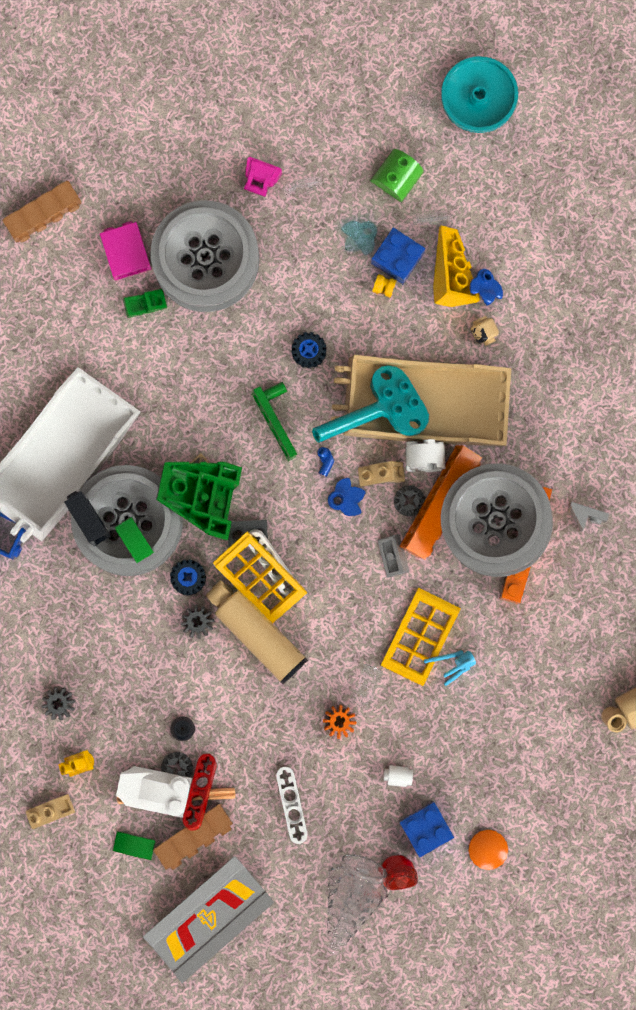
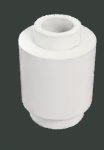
(398, 776)

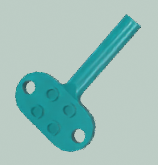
(394, 400)

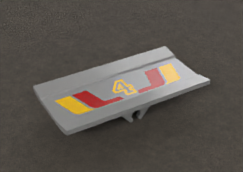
(208, 919)

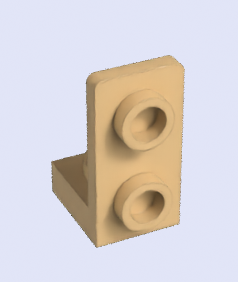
(381, 473)
(50, 811)

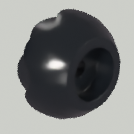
(187, 733)

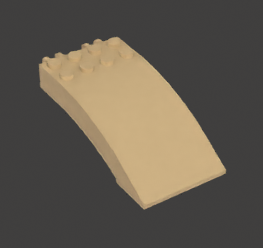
(463, 400)

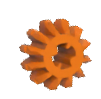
(333, 719)

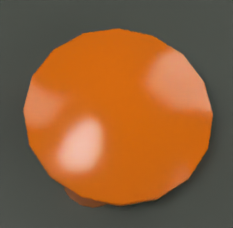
(488, 849)

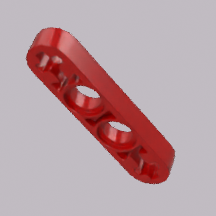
(196, 791)

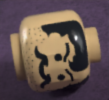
(484, 330)

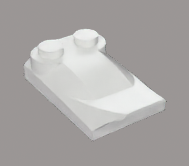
(154, 790)

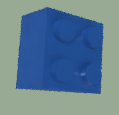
(398, 256)
(426, 829)

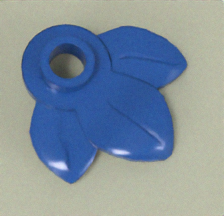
(486, 287)
(349, 497)

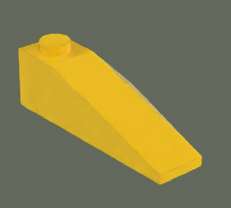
(452, 271)

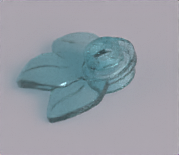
(357, 238)

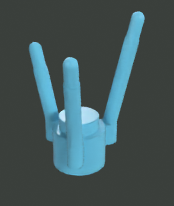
(463, 662)

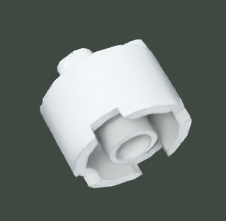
(425, 456)

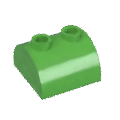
(398, 174)

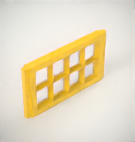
(233, 551)
(436, 603)

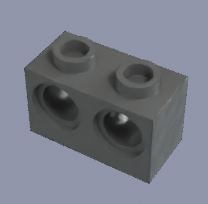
(245, 526)

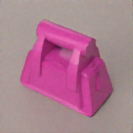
(262, 173)

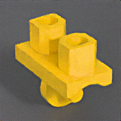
(77, 764)

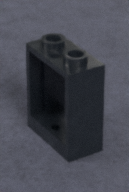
(87, 518)

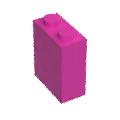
(125, 250)

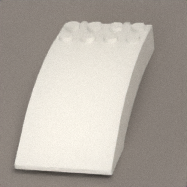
(61, 453)

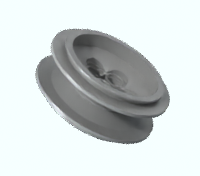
(203, 222)
(137, 486)
(484, 487)

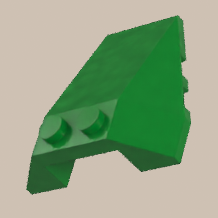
(200, 493)

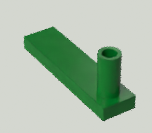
(262, 400)

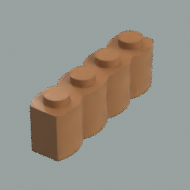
(42, 211)
(187, 841)

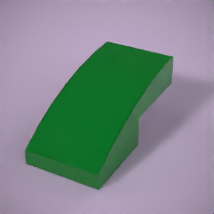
(145, 303)
(134, 539)
(134, 845)

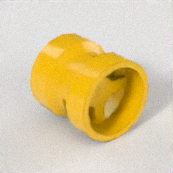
(384, 285)

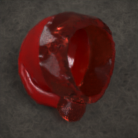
(400, 873)

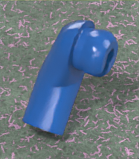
(326, 459)

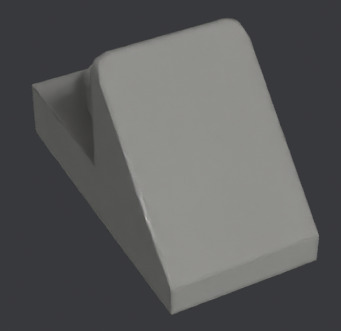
(581, 513)

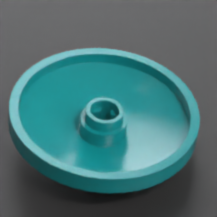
(479, 94)

